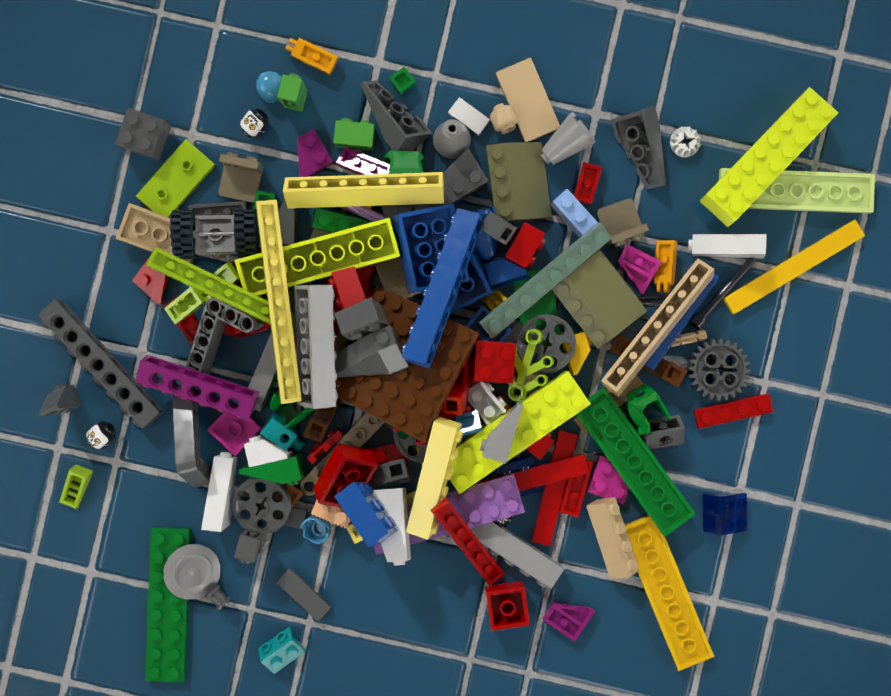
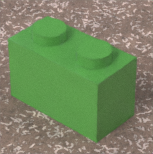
(292, 92)
(354, 134)

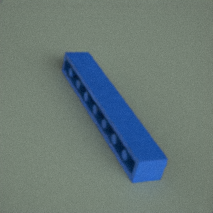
(443, 288)

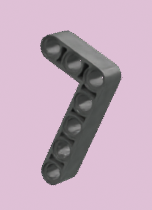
(204, 351)
(187, 443)

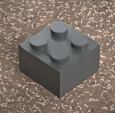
(143, 134)
(362, 319)

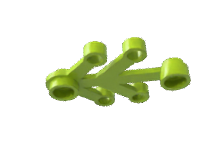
(524, 368)

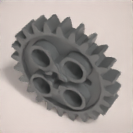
(719, 352)

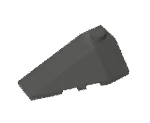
(397, 125)
(641, 139)
(372, 355)

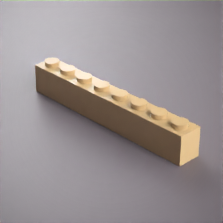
(658, 327)

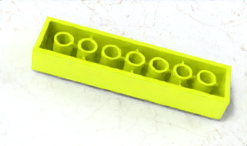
(768, 157)
(325, 254)
(540, 415)

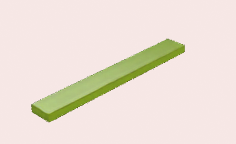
(211, 285)

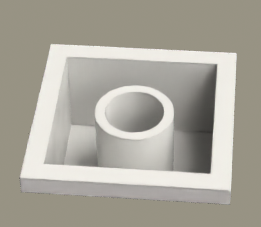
(261, 451)

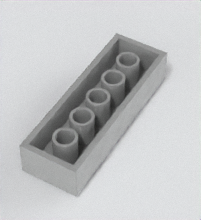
(315, 345)

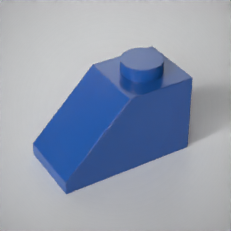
(502, 272)

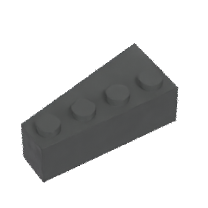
(460, 180)

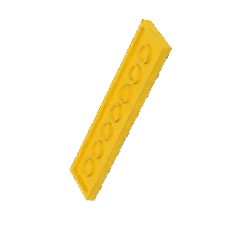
(668, 595)

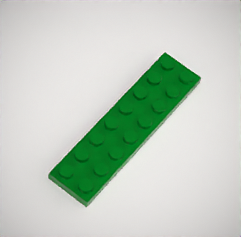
(635, 463)
(166, 612)

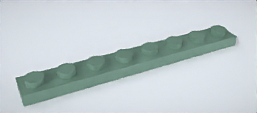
(545, 280)

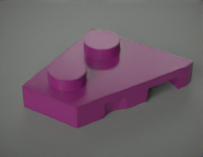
(312, 154)
(568, 618)

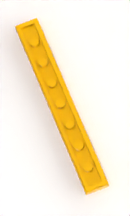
(793, 266)

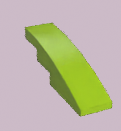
(193, 300)

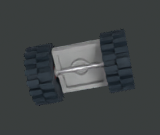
(214, 234)

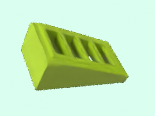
(79, 475)

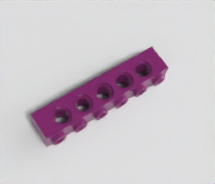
(148, 378)

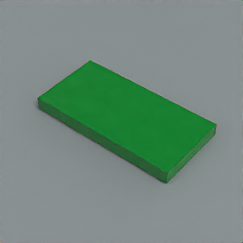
(543, 306)

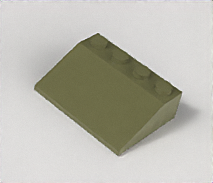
(518, 181)
(599, 299)

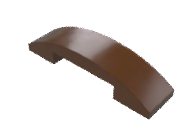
(664, 370)
(320, 422)

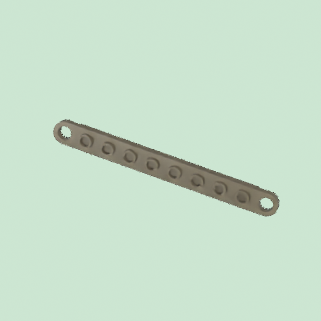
(355, 437)

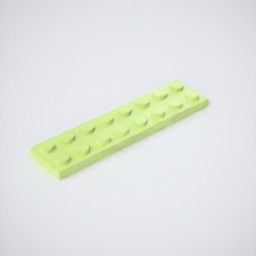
(817, 192)

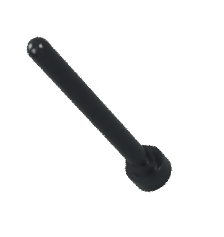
(698, 320)

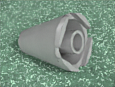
(451, 139)
(567, 140)

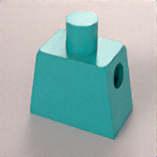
(275, 428)

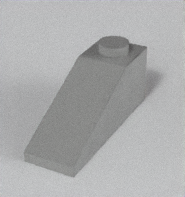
(501, 437)

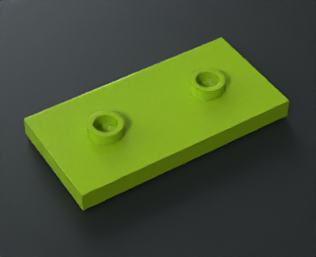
(176, 179)

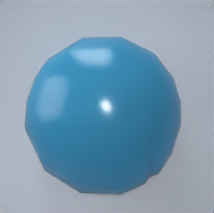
(268, 86)
(316, 529)

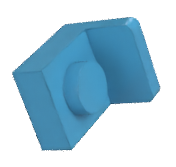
(470, 423)

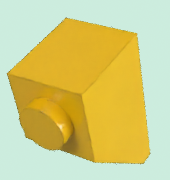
(581, 352)

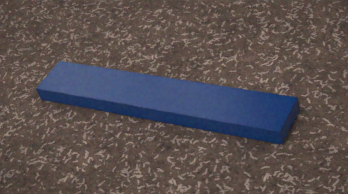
(671, 337)

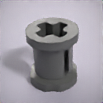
(218, 597)

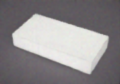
(468, 116)

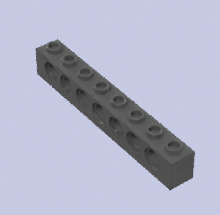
(72, 324)

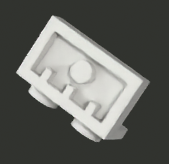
(485, 402)

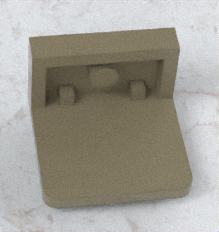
(240, 177)
(622, 222)

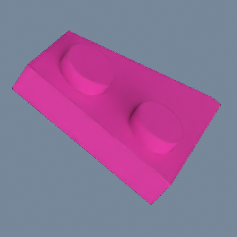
(638, 266)

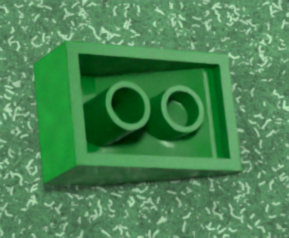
(282, 471)

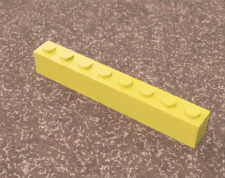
(364, 190)

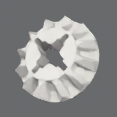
(681, 149)

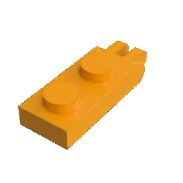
(312, 55)
(665, 275)

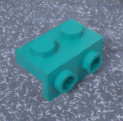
(280, 650)

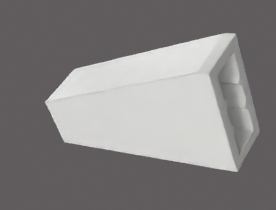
(728, 245)
(220, 493)
(397, 545)

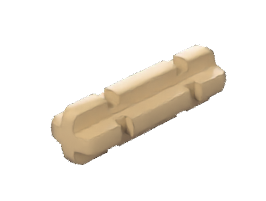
(690, 338)

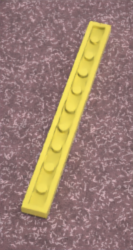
(278, 301)

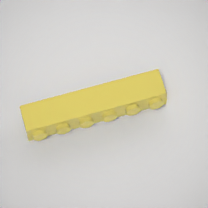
(434, 476)

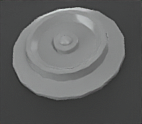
(192, 571)

